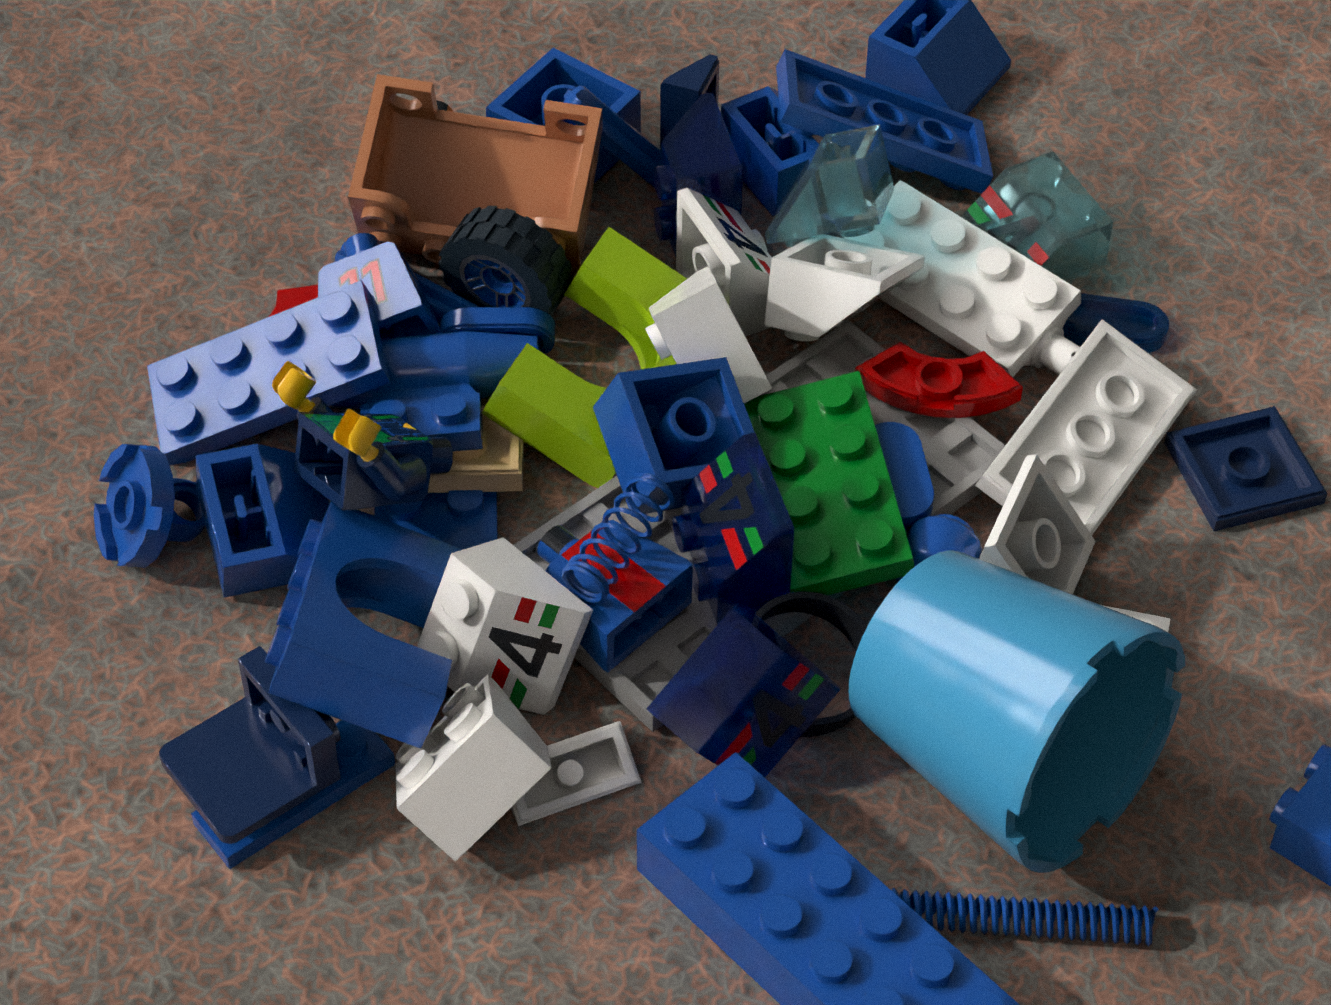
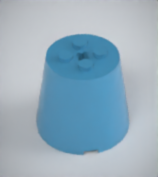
(1017, 700)

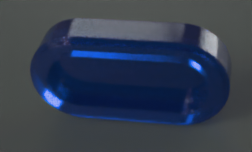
(1136, 320)

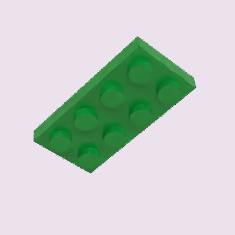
(832, 485)

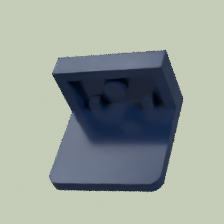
(253, 756)

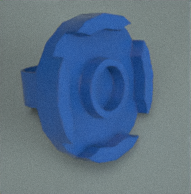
(141, 507)

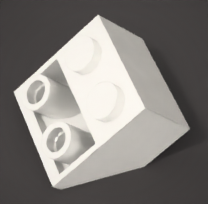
(469, 767)

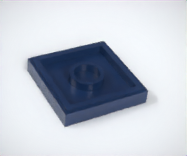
(1245, 468)

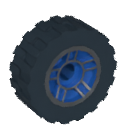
(505, 261)

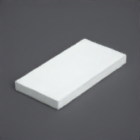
(1095, 424)

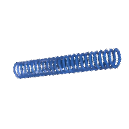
(991, 905)

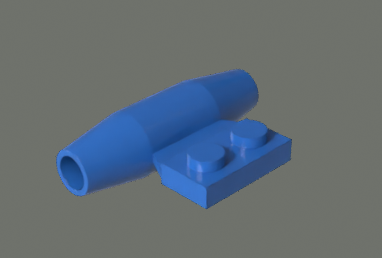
(441, 382)

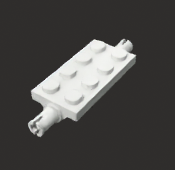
(975, 286)

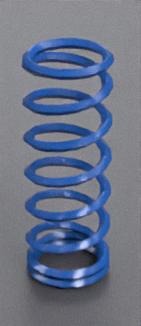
(584, 567)

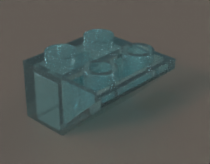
(837, 190)

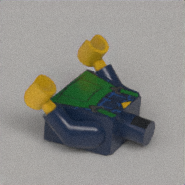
(359, 456)

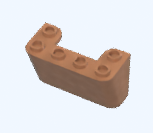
(433, 166)

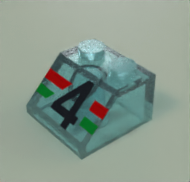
(1045, 217)

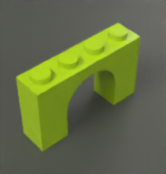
(553, 405)

